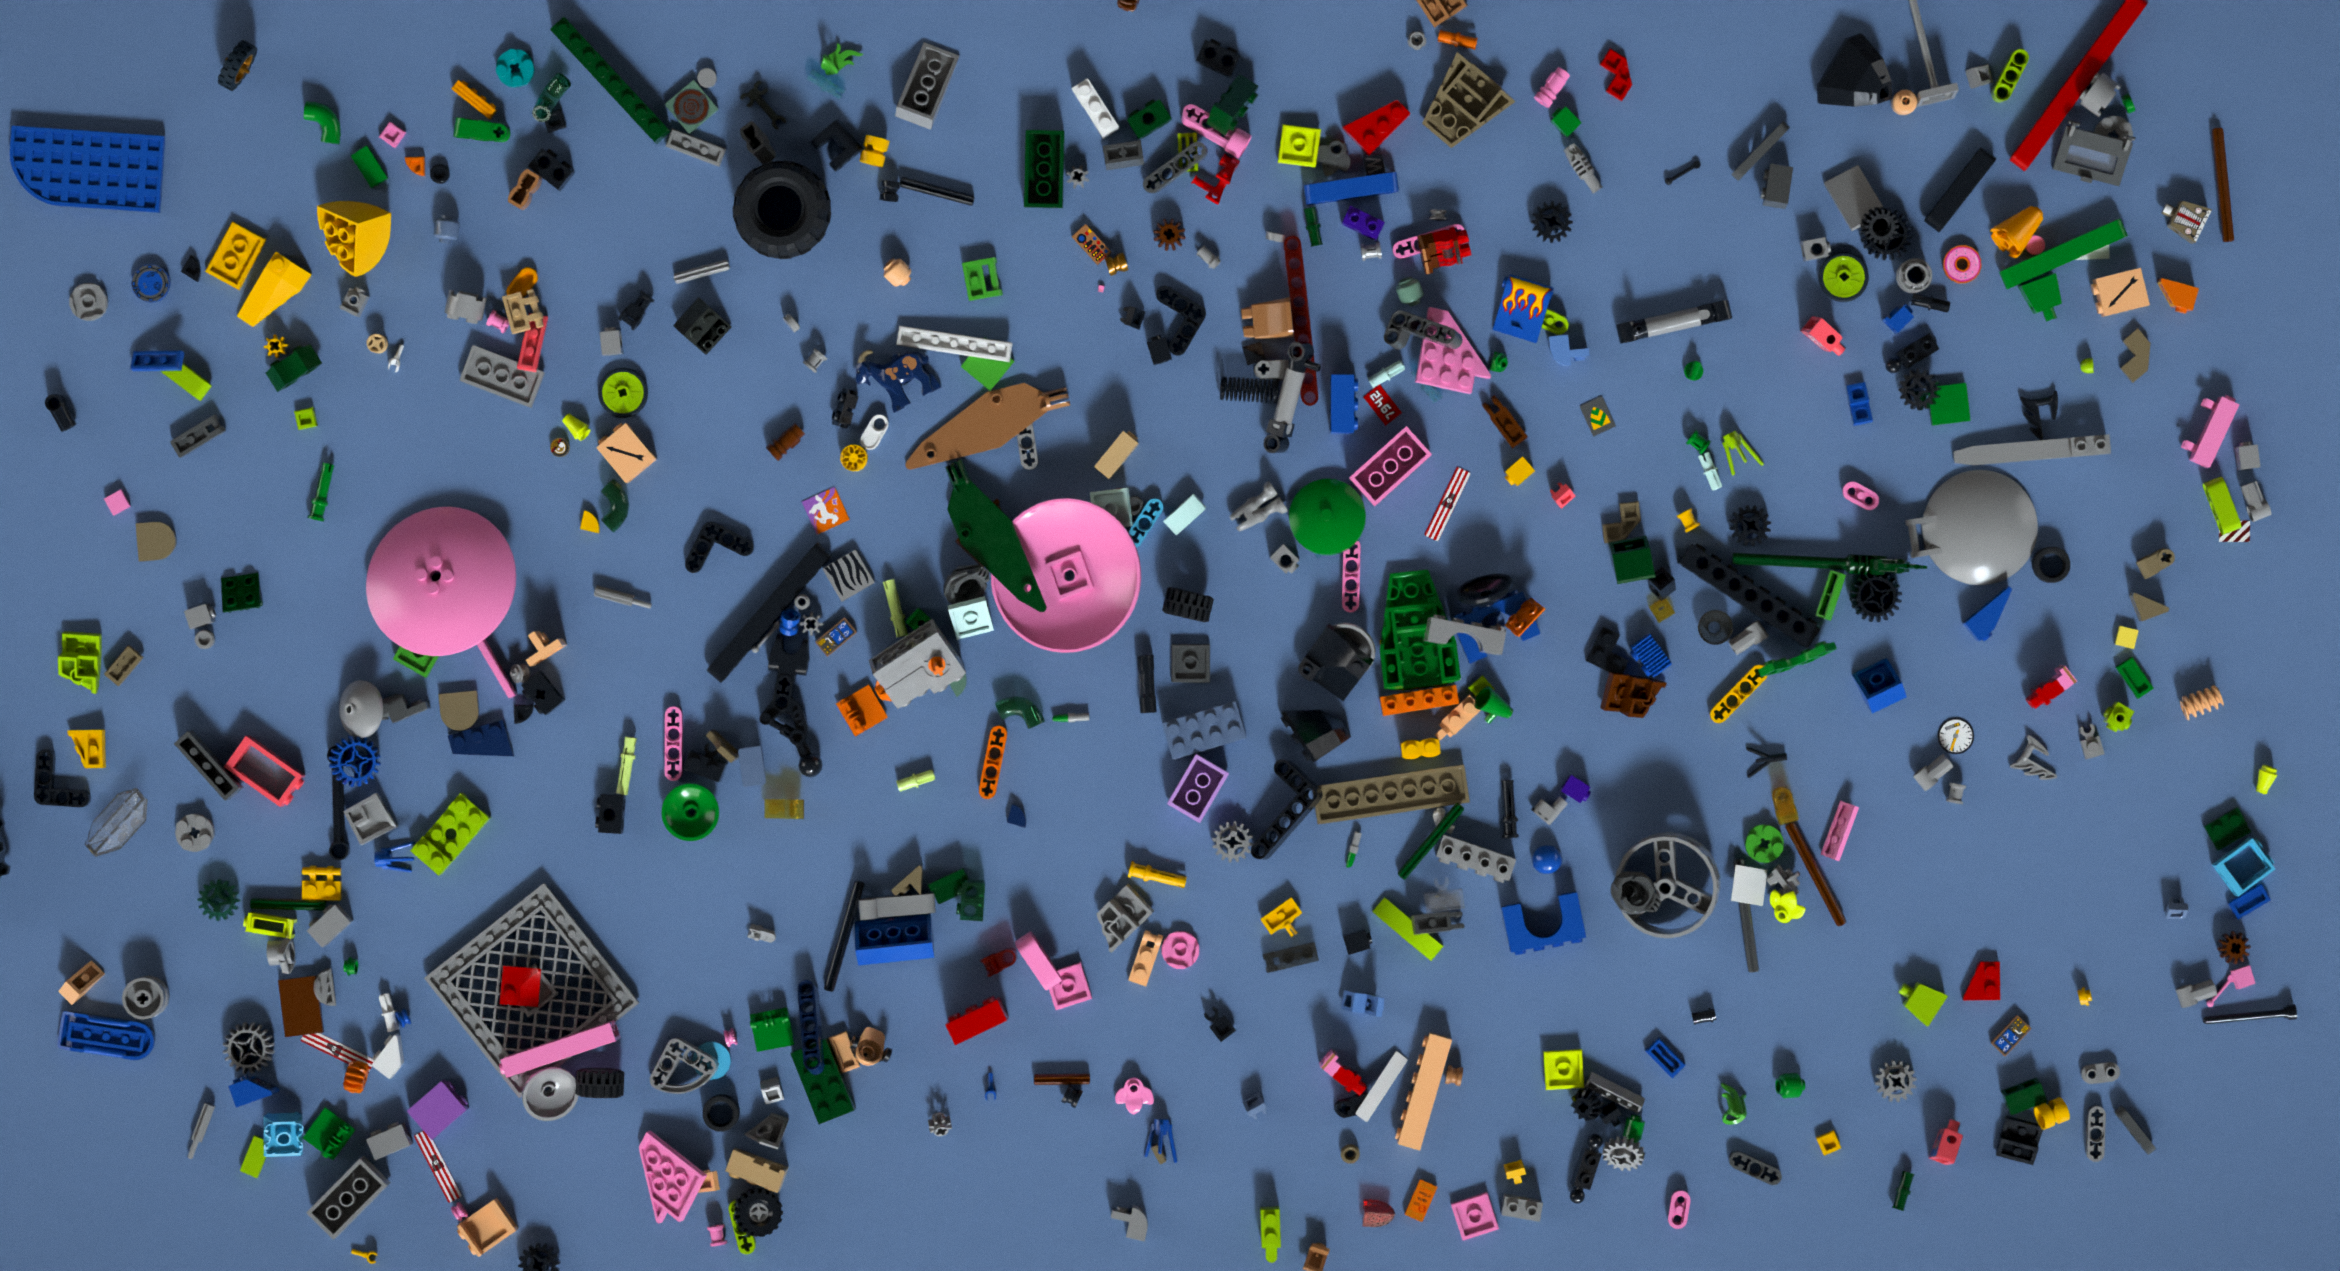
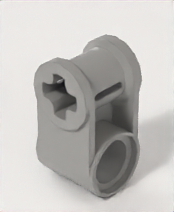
(1275, 368)

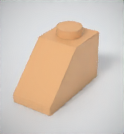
(81, 982)

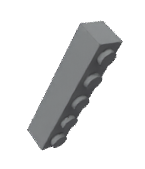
(1614, 1092)

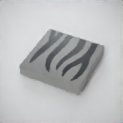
(848, 575)

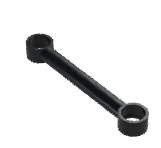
(338, 814)

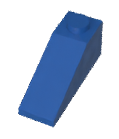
(1986, 618)

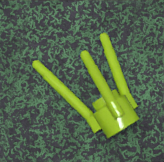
(1734, 441)

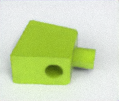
(1922, 1001)

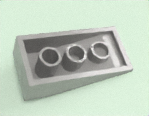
(926, 86)

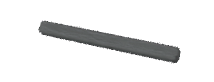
(1748, 931)

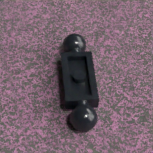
(1586, 1168)

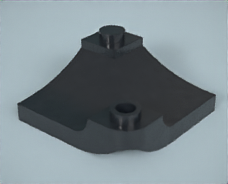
(1335, 662)

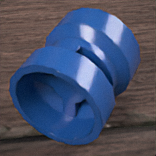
(789, 622)

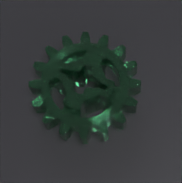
(219, 891)

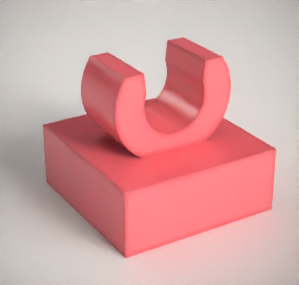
(1563, 495)

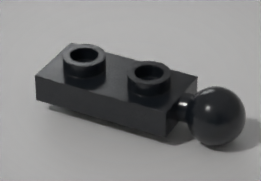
(1912, 353)

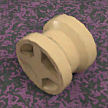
(374, 341)

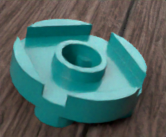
(504, 69)

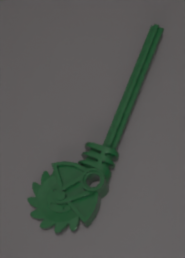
(1852, 563)

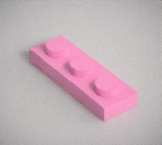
(1839, 830)

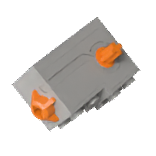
(916, 664)

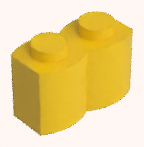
(1426, 747)

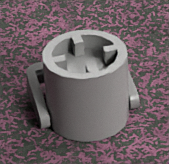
(281, 953)

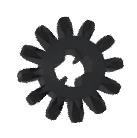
(1587, 1104)

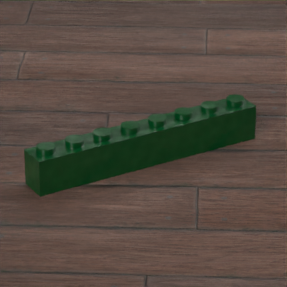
(610, 80)

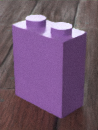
(438, 1108)

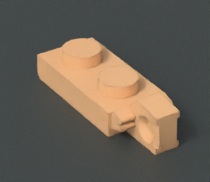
(1457, 718)

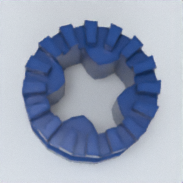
(403, 1018)

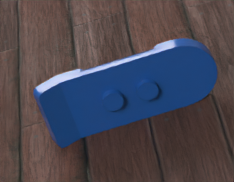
(105, 1036)

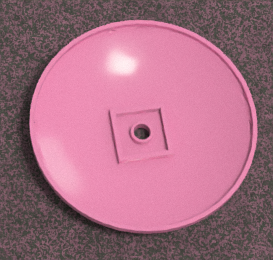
(1106, 582)
(461, 605)

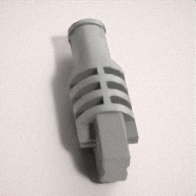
(1582, 167)

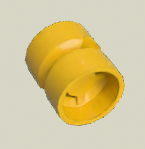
(874, 151)
(2053, 1112)

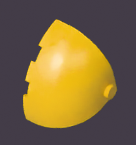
(355, 233)

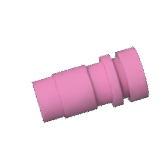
(1553, 86)

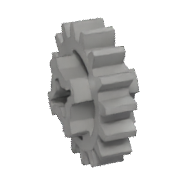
(1233, 833)
(1890, 1087)
(1623, 1153)

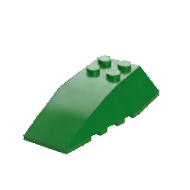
(1404, 655)

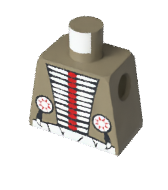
(2186, 219)

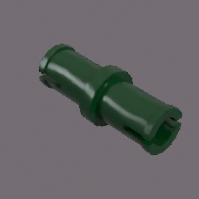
(1313, 226)
(1903, 1190)

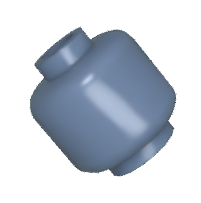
(446, 229)

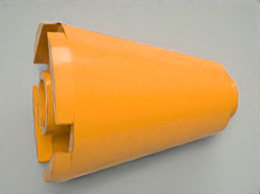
(2017, 230)

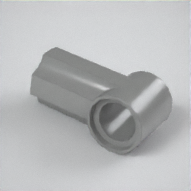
(2257, 506)
(1751, 635)
(1929, 775)
(2191, 994)

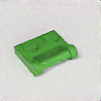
(976, 282)

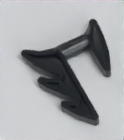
(2032, 406)

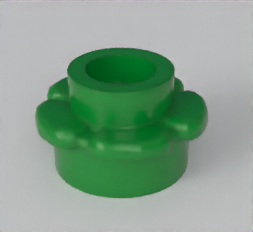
(350, 966)

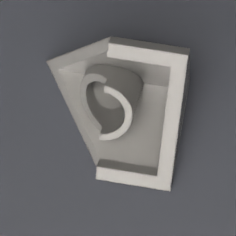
(769, 1131)

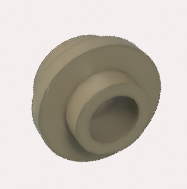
(1354, 1158)

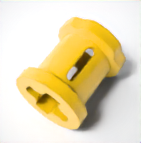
(1688, 520)

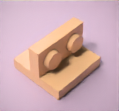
(544, 649)

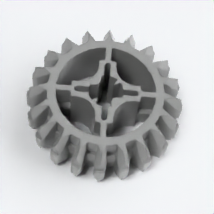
(256, 1051)

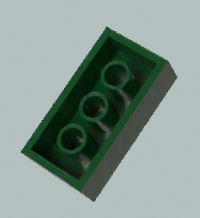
(1044, 169)
(827, 1090)

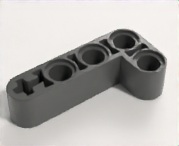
(1426, 330)

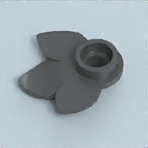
(1331, 160)

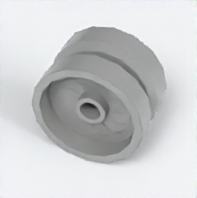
(134, 999)

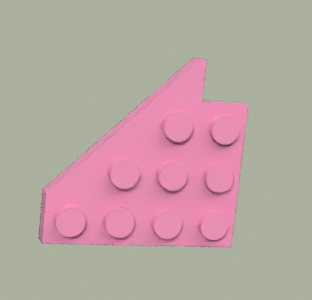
(1446, 366)
(669, 1177)

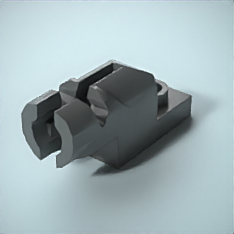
(398, 709)

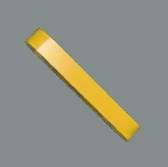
(1741, 696)

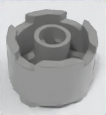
(2100, 93)
(465, 306)

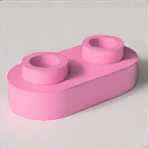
(1860, 495)
(1680, 1209)

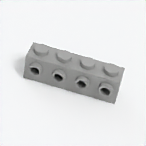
(1475, 857)

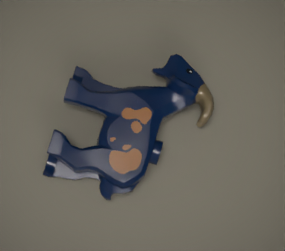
(895, 374)

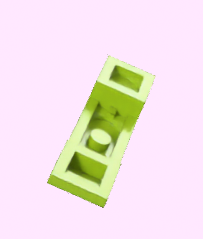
(1403, 926)

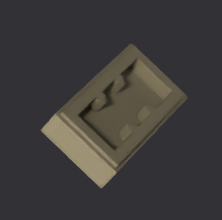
(123, 665)

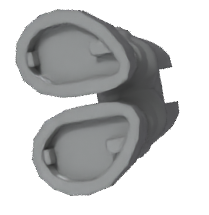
(1254, 513)

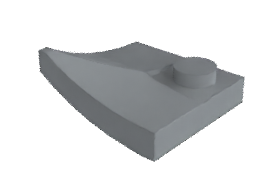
(370, 819)

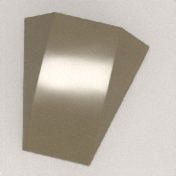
(1464, 102)

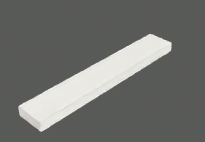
(954, 343)

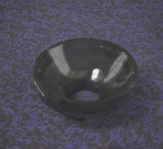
(1724, 622)

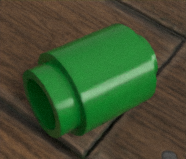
(1634, 1128)

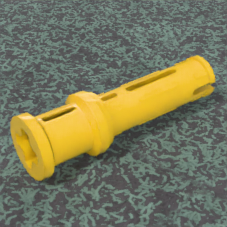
(1148, 873)

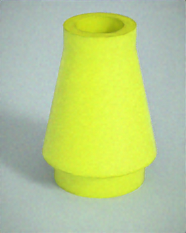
(576, 427)
(2265, 778)

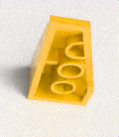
(274, 287)

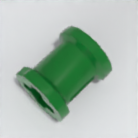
(1698, 442)

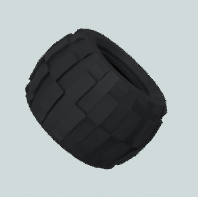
(812, 221)

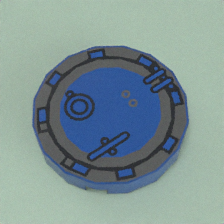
(150, 283)

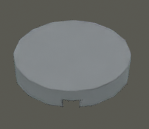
(88, 302)

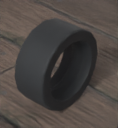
(2065, 566)
(735, 1113)

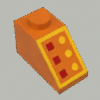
(2178, 295)

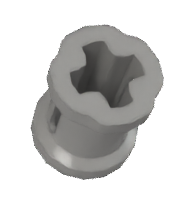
(1371, 251)
(814, 360)
(1956, 793)

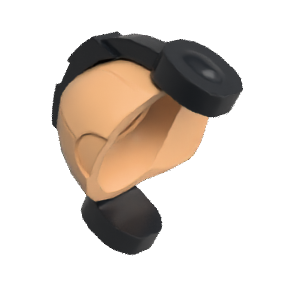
(870, 1047)

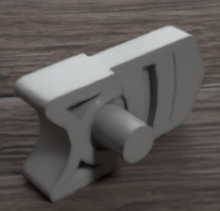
(758, 933)

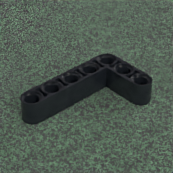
(1290, 811)

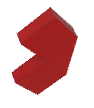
(1618, 66)

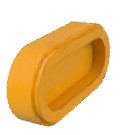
(523, 281)

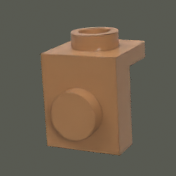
(1316, 1257)

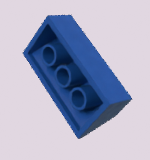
(894, 939)

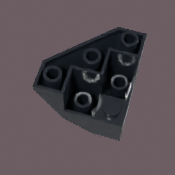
(1855, 76)
(1315, 731)

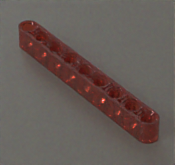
(1300, 311)

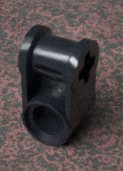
(1353, 1104)

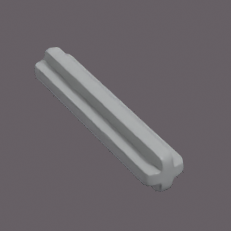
(701, 271)

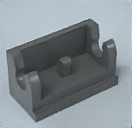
(1123, 155)

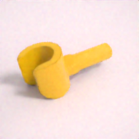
(365, 1255)

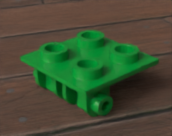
(771, 1029)
(329, 1134)

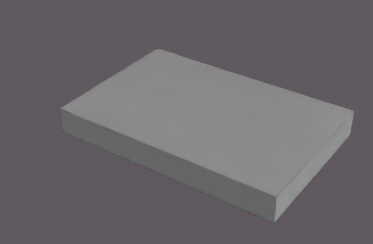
(1852, 196)

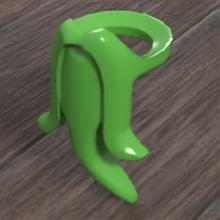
(835, 62)
(1735, 1104)

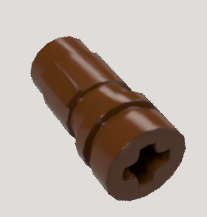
(787, 440)

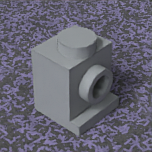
(355, 309)

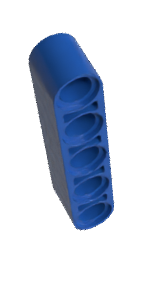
(1351, 188)

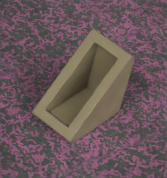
(2145, 607)

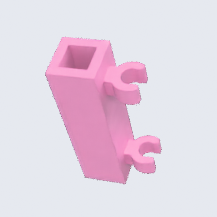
(2214, 430)

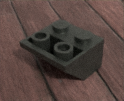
(702, 326)

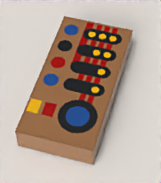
(1091, 244)

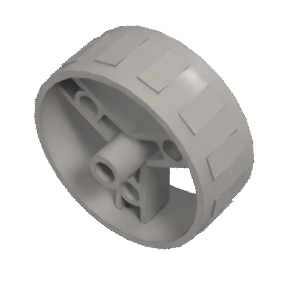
(1705, 905)

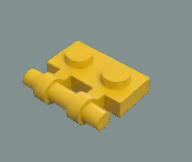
(321, 890)

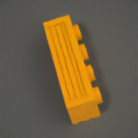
(474, 99)

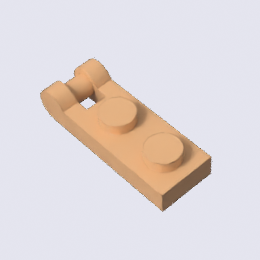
(1145, 959)

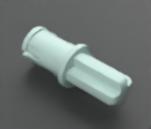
(1386, 374)
(1710, 471)

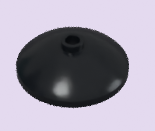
(1484, 590)

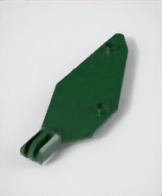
(991, 537)

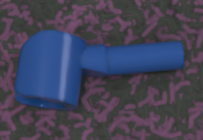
(990, 1087)

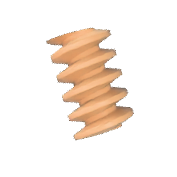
(2201, 701)

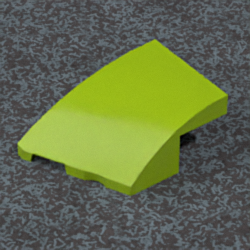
(81, 659)

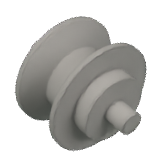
(519, 673)

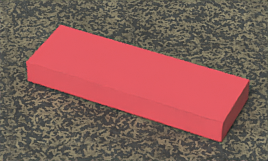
(532, 346)

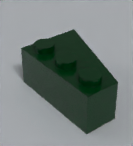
(1232, 105)

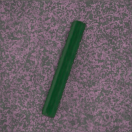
(287, 904)

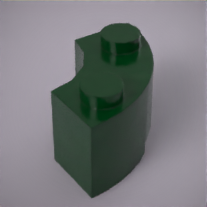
(289, 370)

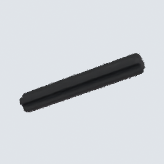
(937, 191)

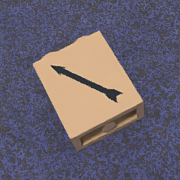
(2120, 292)
(626, 452)

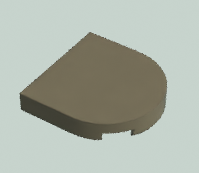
(154, 541)
(459, 709)

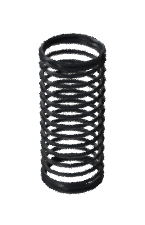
(1272, 389)

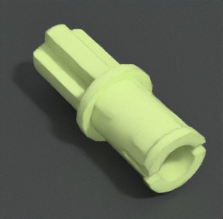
(915, 780)

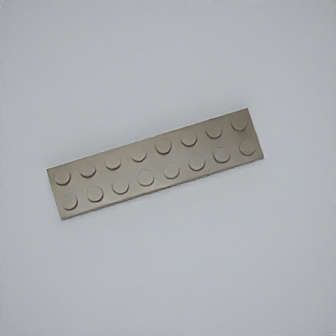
(1392, 794)

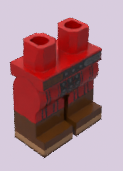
(1443, 248)

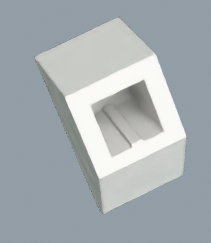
(390, 1058)

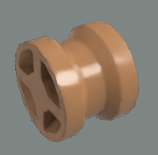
(1454, 1075)

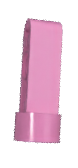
(1234, 142)

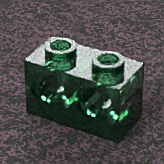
(975, 900)

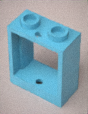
(2229, 880)

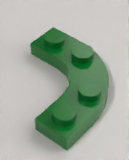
(1774, 667)

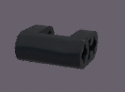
(843, 139)

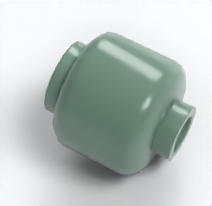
(1409, 291)

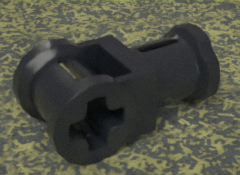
(636, 311)

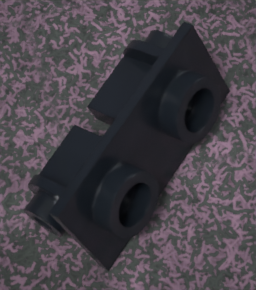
(844, 401)

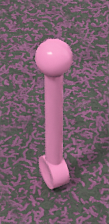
(2210, 1003)

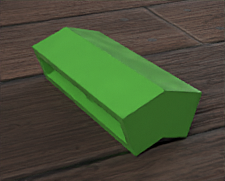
(1833, 596)

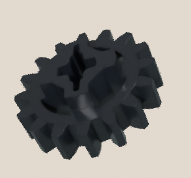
(1555, 214)
(1919, 396)
(1744, 532)
(535, 1255)

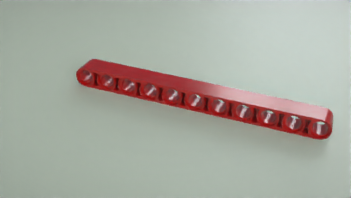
(2077, 83)

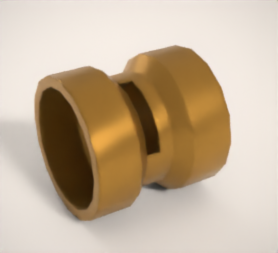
(1116, 264)

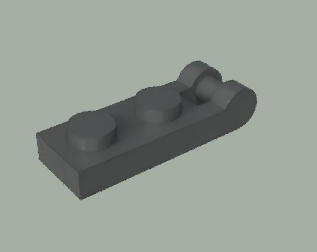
(197, 436)

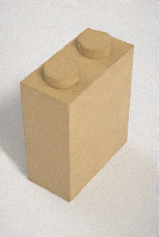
(1117, 454)

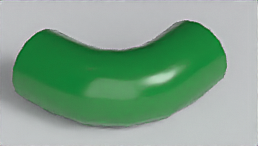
(326, 118)

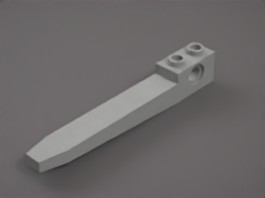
(2034, 450)

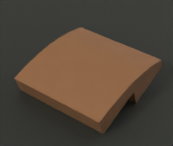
(1441, 10)

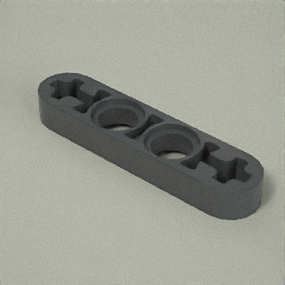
(1760, 151)
(1174, 166)

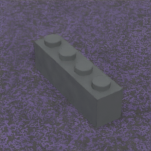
(208, 765)

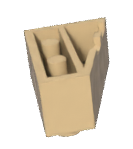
(756, 1170)

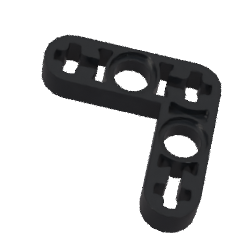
(1189, 320)
(710, 541)
(51, 791)

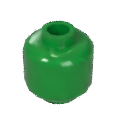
(1789, 1085)

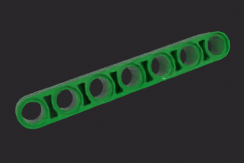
(2063, 253)

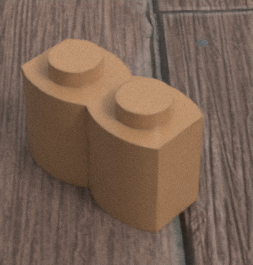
(522, 193)

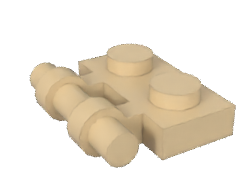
(517, 314)

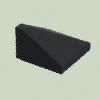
(1254, 353)

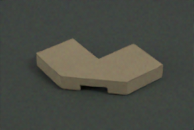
(2140, 348)
(1629, 519)

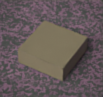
(1160, 1157)

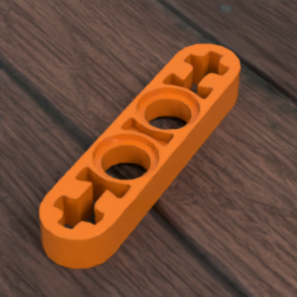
(995, 762)

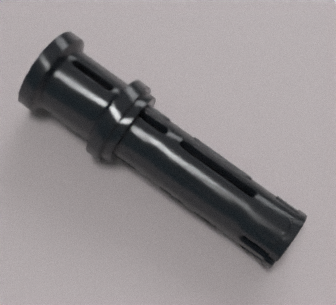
(1509, 819)

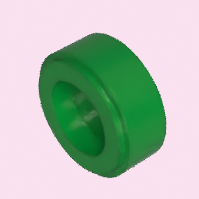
(2128, 104)

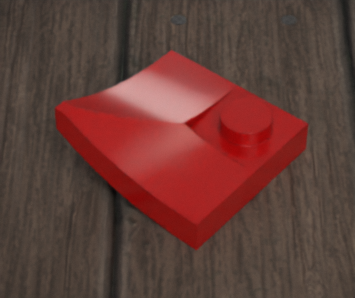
(520, 986)

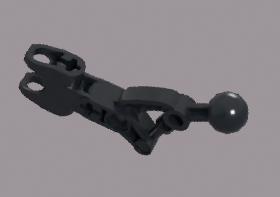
(788, 667)

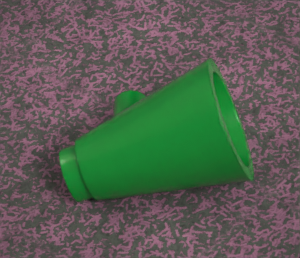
(1491, 702)

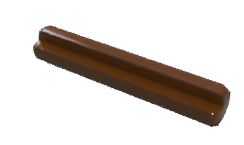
(1061, 1079)

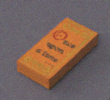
(1421, 1200)

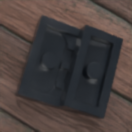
(2019, 1140)

